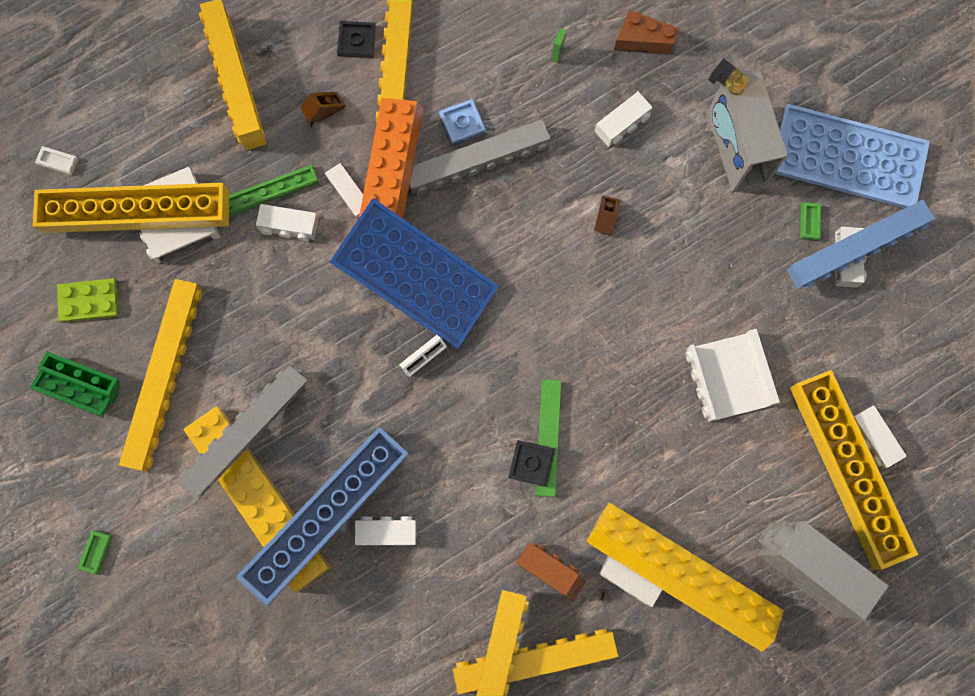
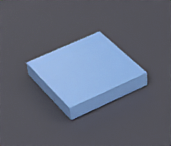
(462, 122)

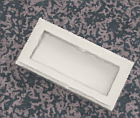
(56, 160)

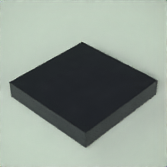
(356, 39)
(531, 463)

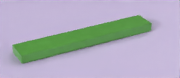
(272, 189)
(549, 429)

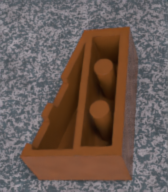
(646, 34)
(551, 570)

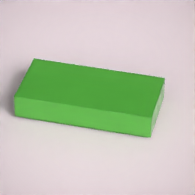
(558, 45)
(810, 221)
(95, 552)

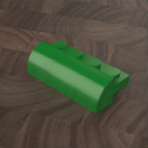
(75, 384)

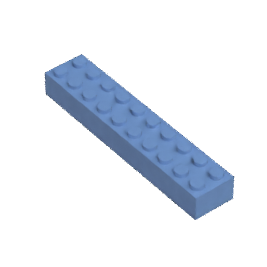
(321, 517)

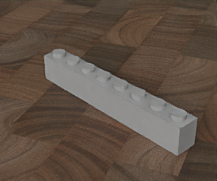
(479, 156)
(242, 433)

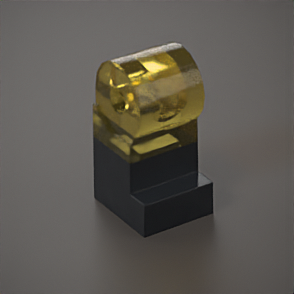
(730, 77)

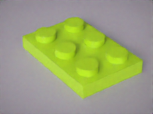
(87, 300)

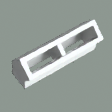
(420, 353)

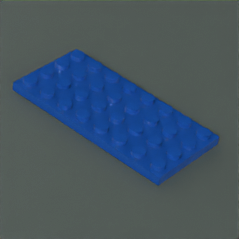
(414, 273)

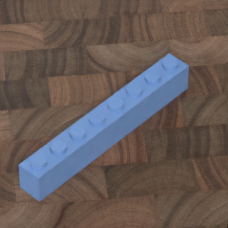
(860, 244)

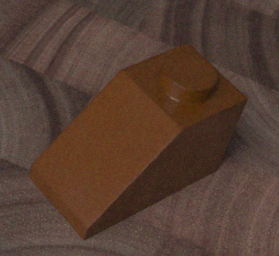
(322, 105)
(607, 215)

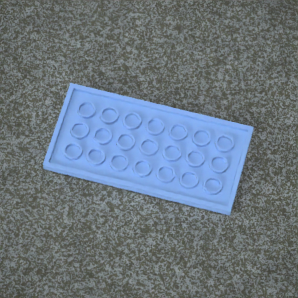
(852, 156)

